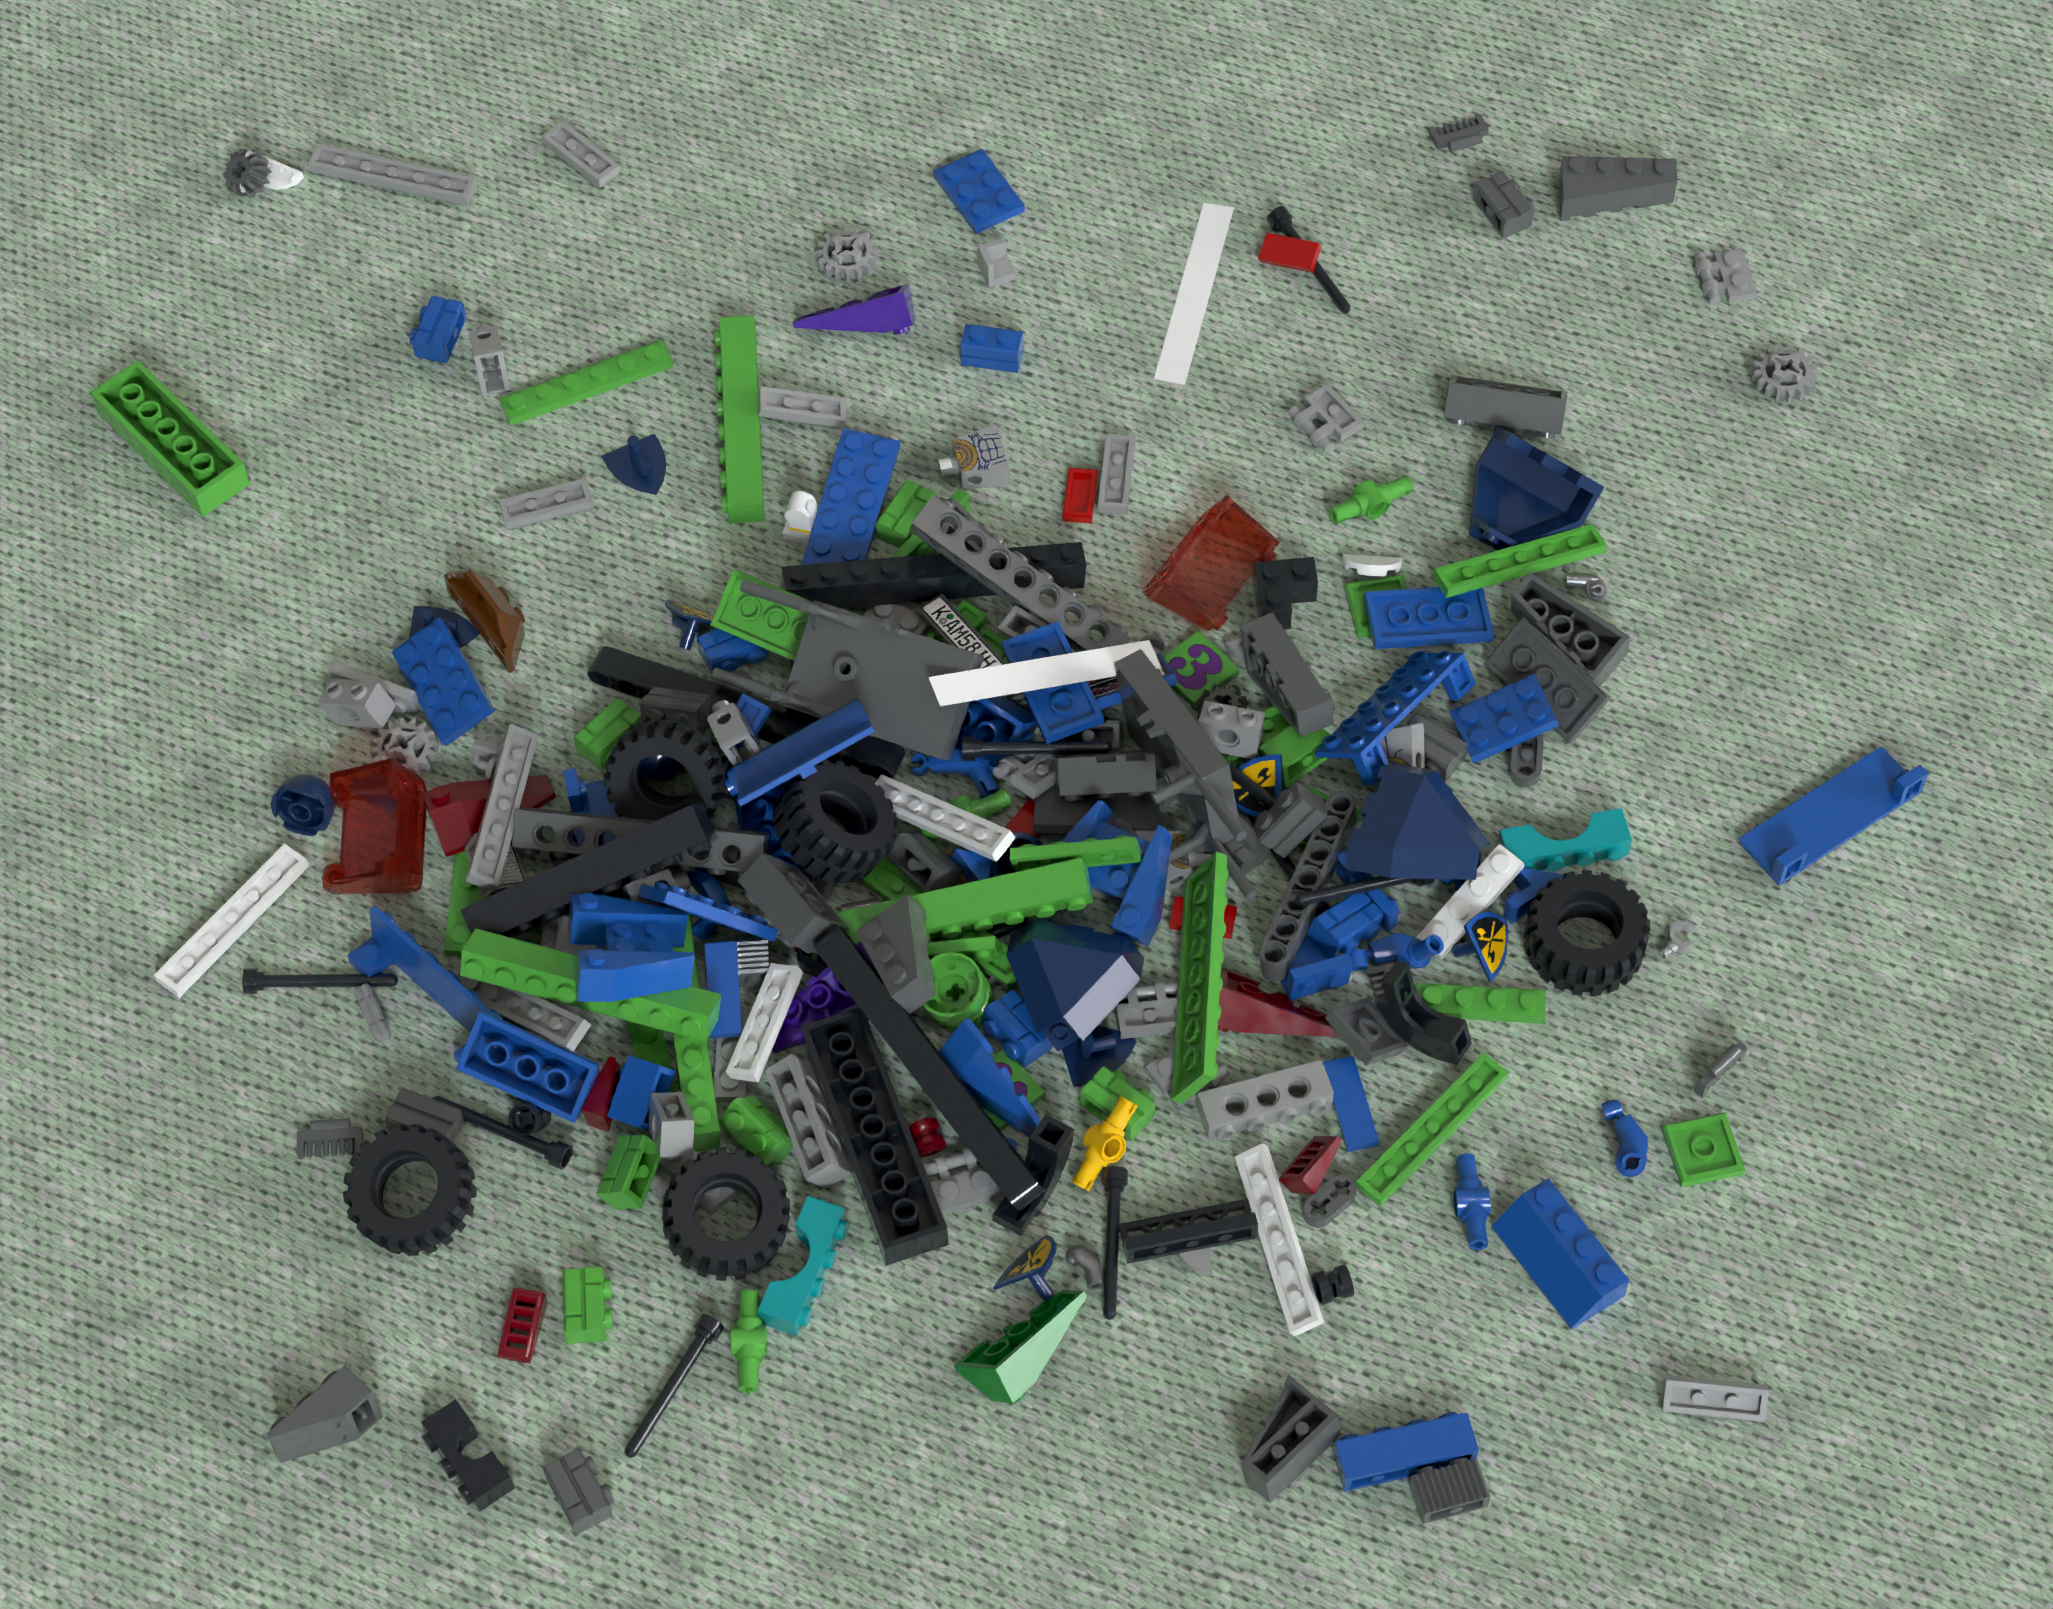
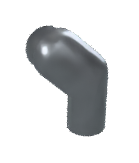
(1588, 583)
(1089, 1261)

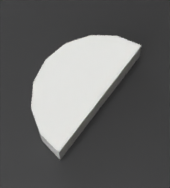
(282, 175)
(1371, 565)

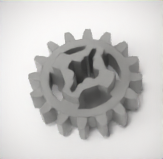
(847, 254)
(1784, 373)
(407, 745)

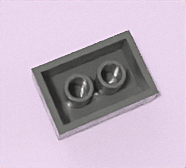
(789, 902)

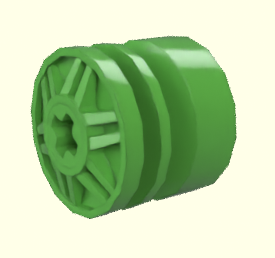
(955, 975)

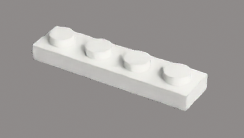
(1473, 897)
(764, 1022)

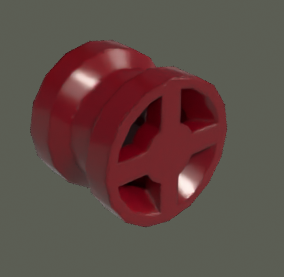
(927, 1136)

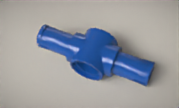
(1471, 1201)

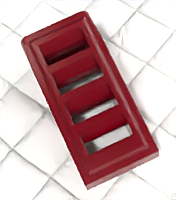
(598, 1101)
(1310, 1165)
(526, 1298)

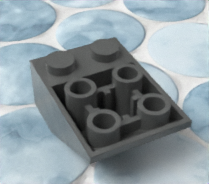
(327, 1418)

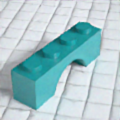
(1603, 839)
(789, 1301)

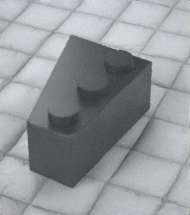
(1105, 774)

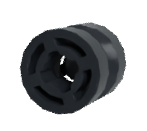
(522, 1119)
(1333, 1284)

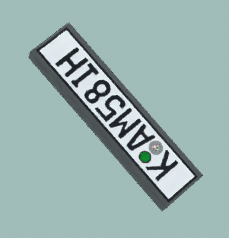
(956, 630)

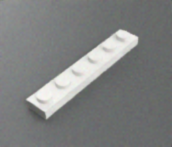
(946, 820)
(231, 920)
(1279, 1240)

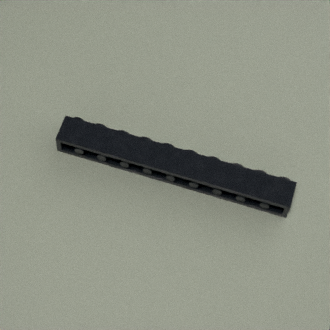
(921, 577)

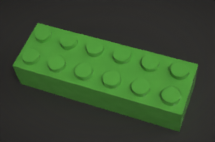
(170, 438)

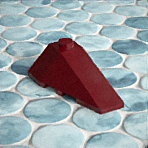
(459, 808)
(1251, 1010)

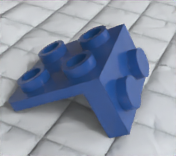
(1315, 971)

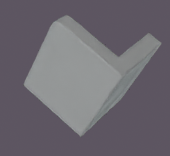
(995, 263)

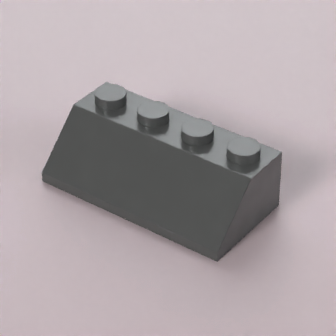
(1505, 405)

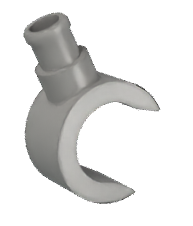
(1673, 943)

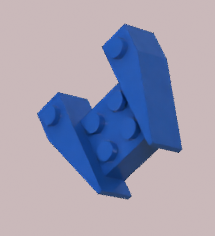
(1137, 885)
(635, 951)

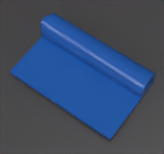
(799, 752)

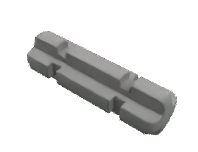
(372, 1012)

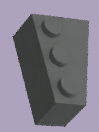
(900, 953)
(1289, 1441)

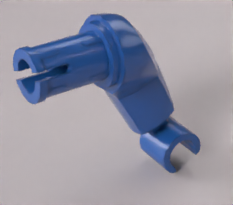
(975, 769)
(706, 886)
(1398, 947)
(1633, 1141)

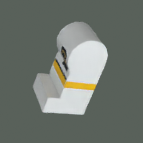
(800, 517)

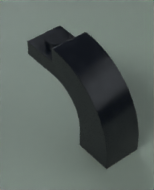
(1418, 1023)
(1046, 1157)

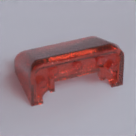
(1211, 565)
(379, 830)

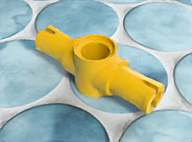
(1104, 1143)

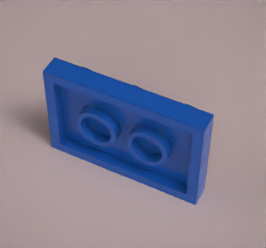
(979, 191)
(1504, 718)

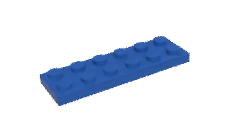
(852, 498)

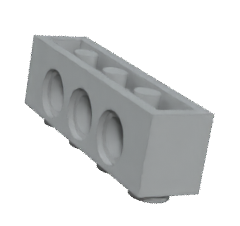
(1275, 1087)
(808, 1121)

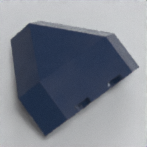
(1526, 494)
(1415, 829)
(1071, 976)

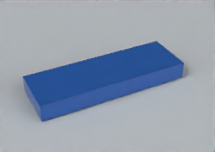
(723, 978)
(1351, 1104)

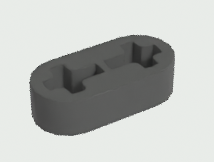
(1334, 1206)

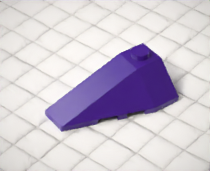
(882, 313)
(818, 1000)

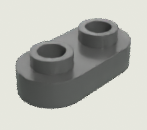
(1527, 760)

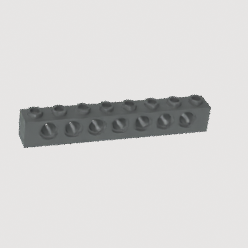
(1001, 582)
(530, 821)

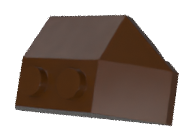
(489, 613)

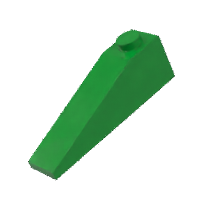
(1018, 1358)

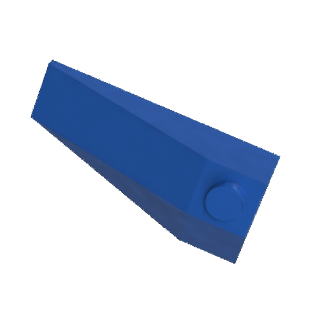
(992, 1087)

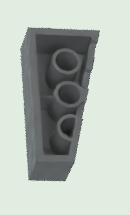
(1613, 184)
(1575, 630)
(1285, 676)

